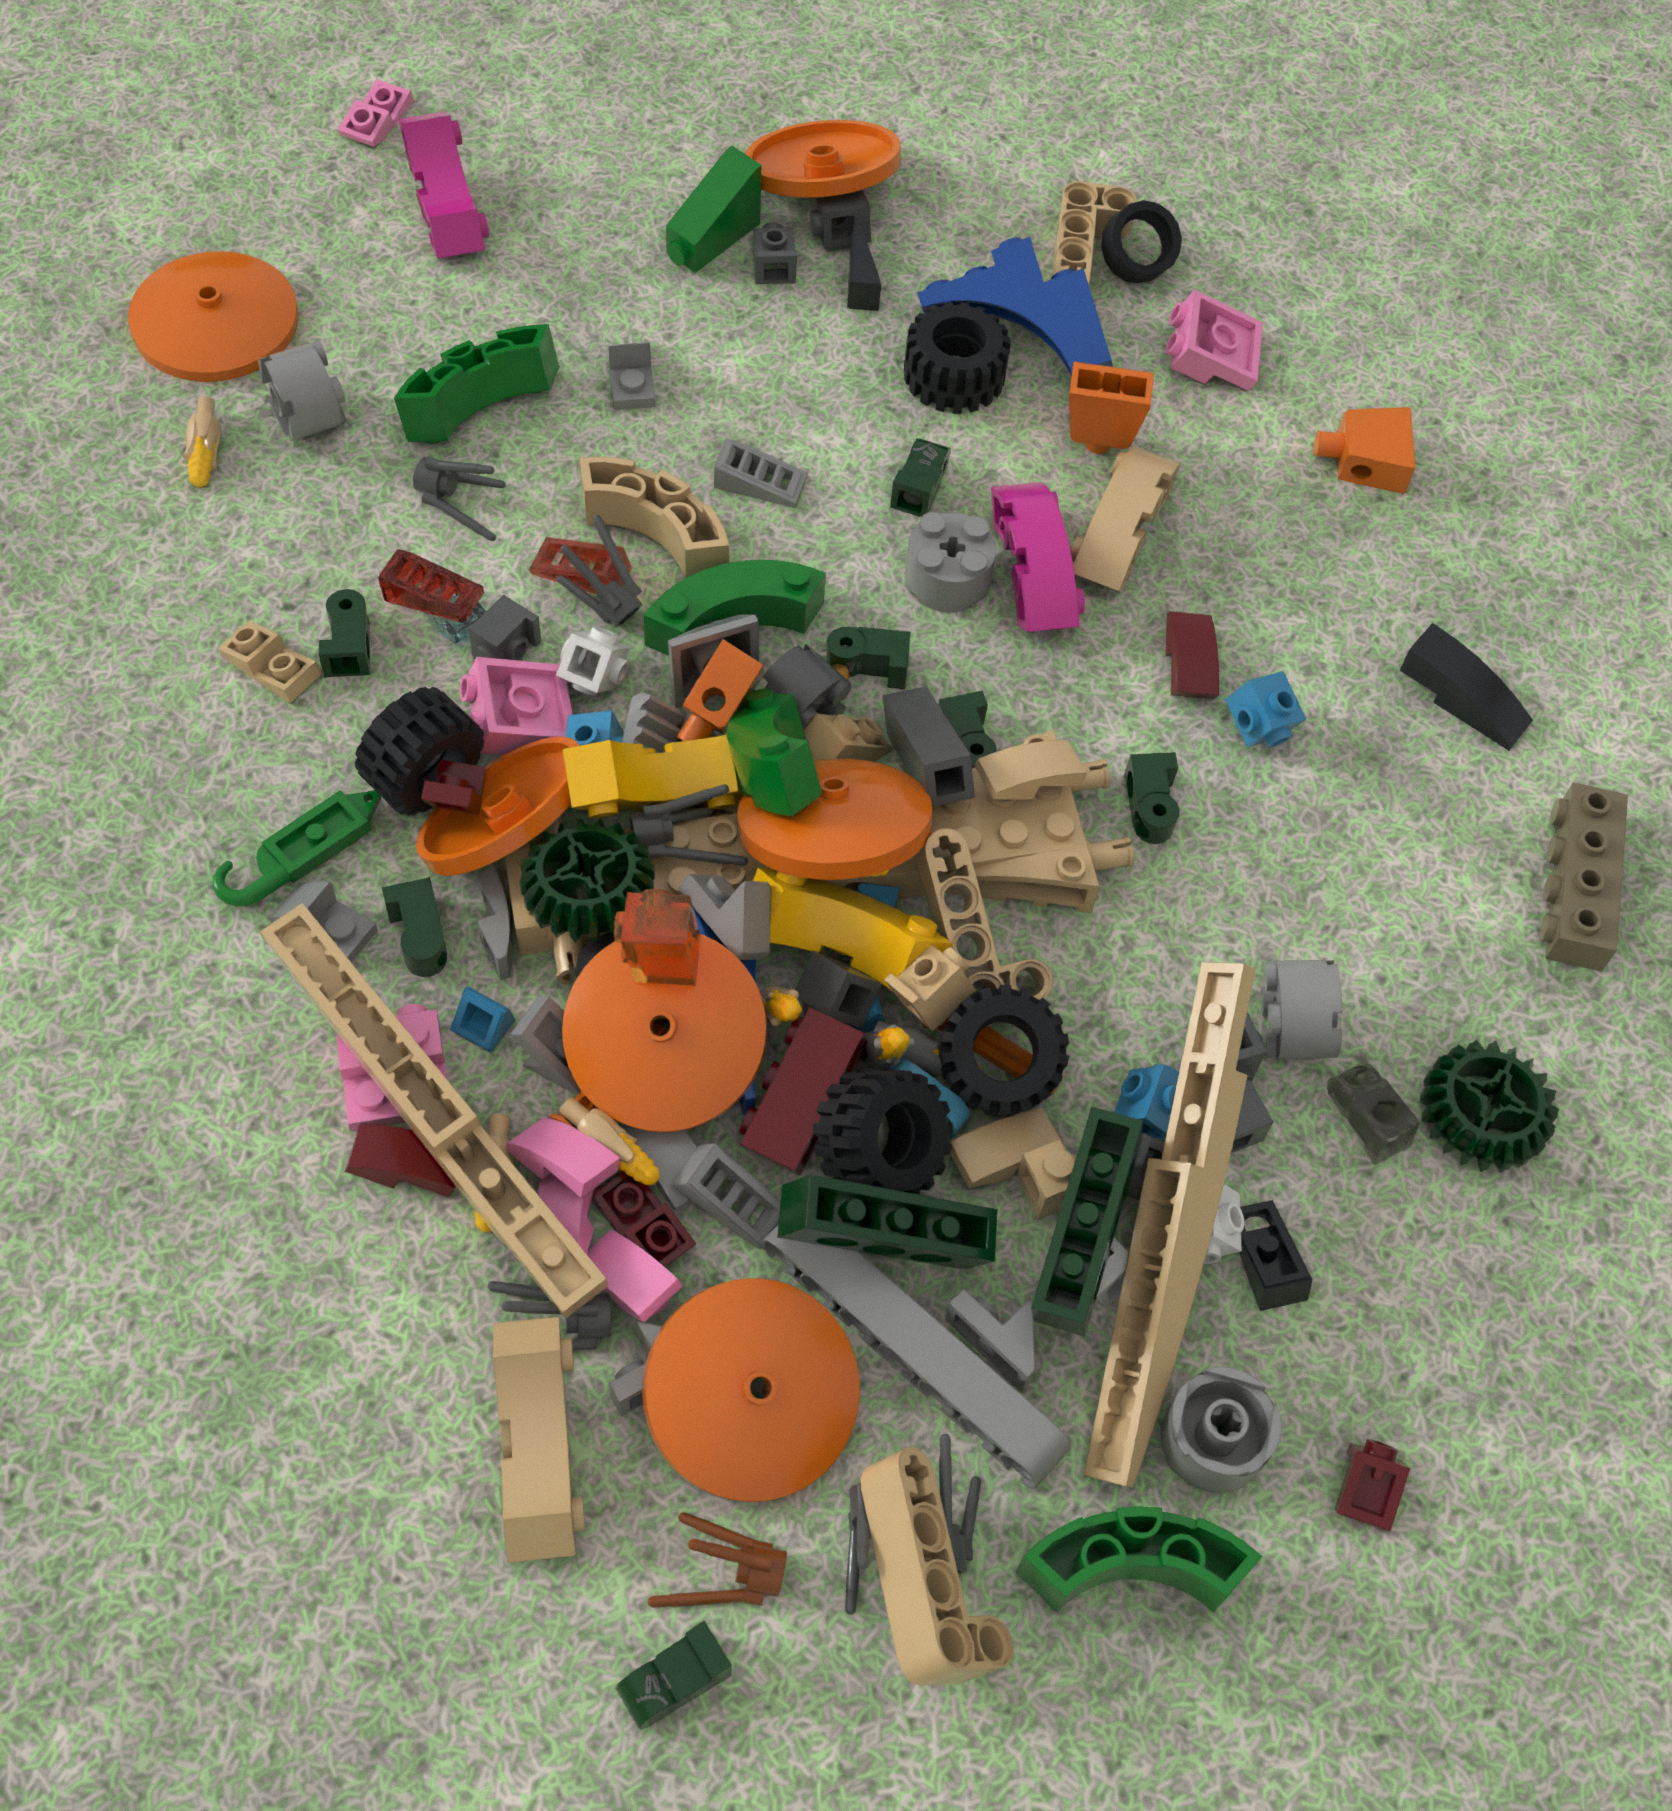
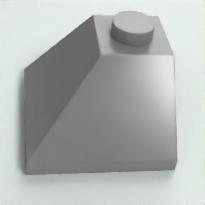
(693, 650)

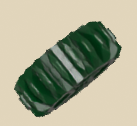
(576, 878)
(1517, 1105)

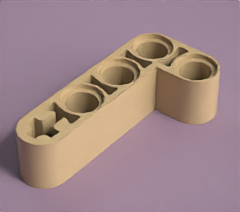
(1082, 215)
(973, 918)
(920, 1577)

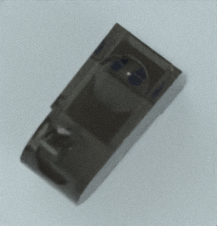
(1373, 1111)

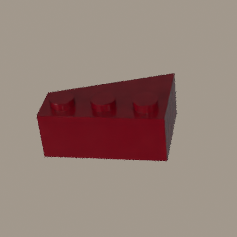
(816, 1058)

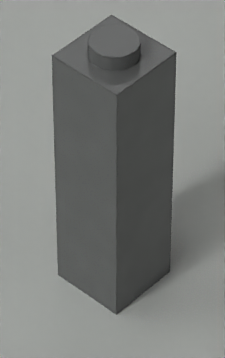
(929, 745)

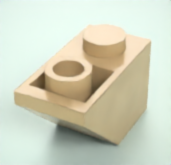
(845, 738)

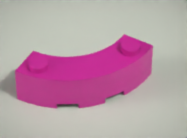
(444, 195)
(1044, 578)

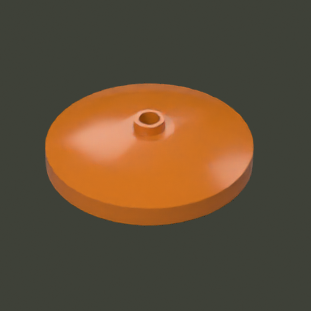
(826, 158)
(212, 316)
(518, 802)
(857, 828)
(671, 1078)
(702, 1398)

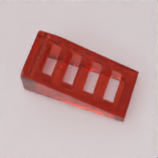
(587, 552)
(407, 570)

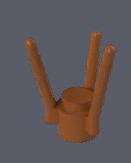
(758, 1567)

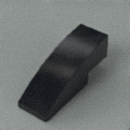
(1466, 686)

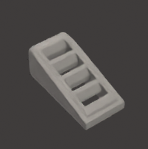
(742, 483)
(703, 1195)

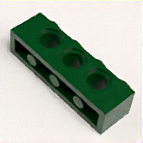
(1087, 1221)
(887, 1222)

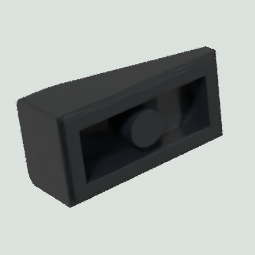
(864, 280)
(1272, 1260)

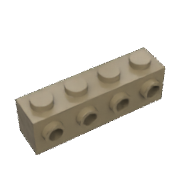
(1585, 877)

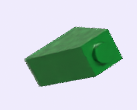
(716, 212)

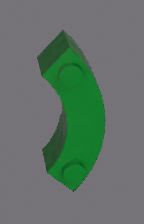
(474, 377)
(771, 590)
(773, 753)
(1138, 1546)

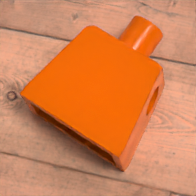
(1107, 405)
(1372, 447)
(728, 675)

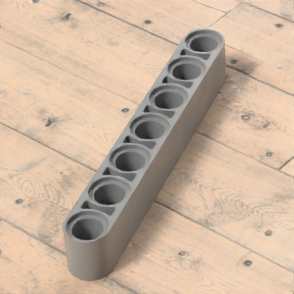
(928, 1355)

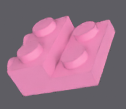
(1214, 341)
(515, 702)
(362, 1096)

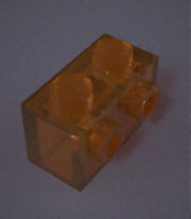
(659, 937)

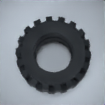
(962, 379)
(409, 743)
(1028, 1015)
(915, 1134)

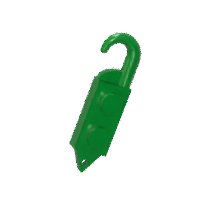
(302, 846)

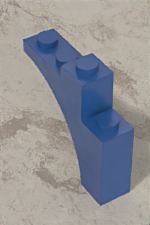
(1014, 290)

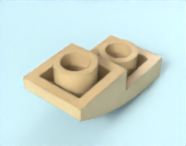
(269, 661)
(1022, 769)
(996, 1149)

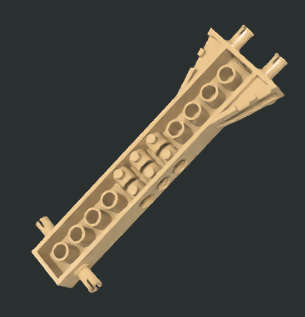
(1016, 848)

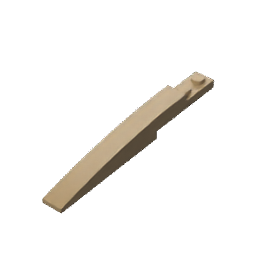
(435, 1112)
(1173, 1225)

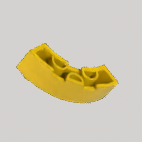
(626, 776)
(823, 914)

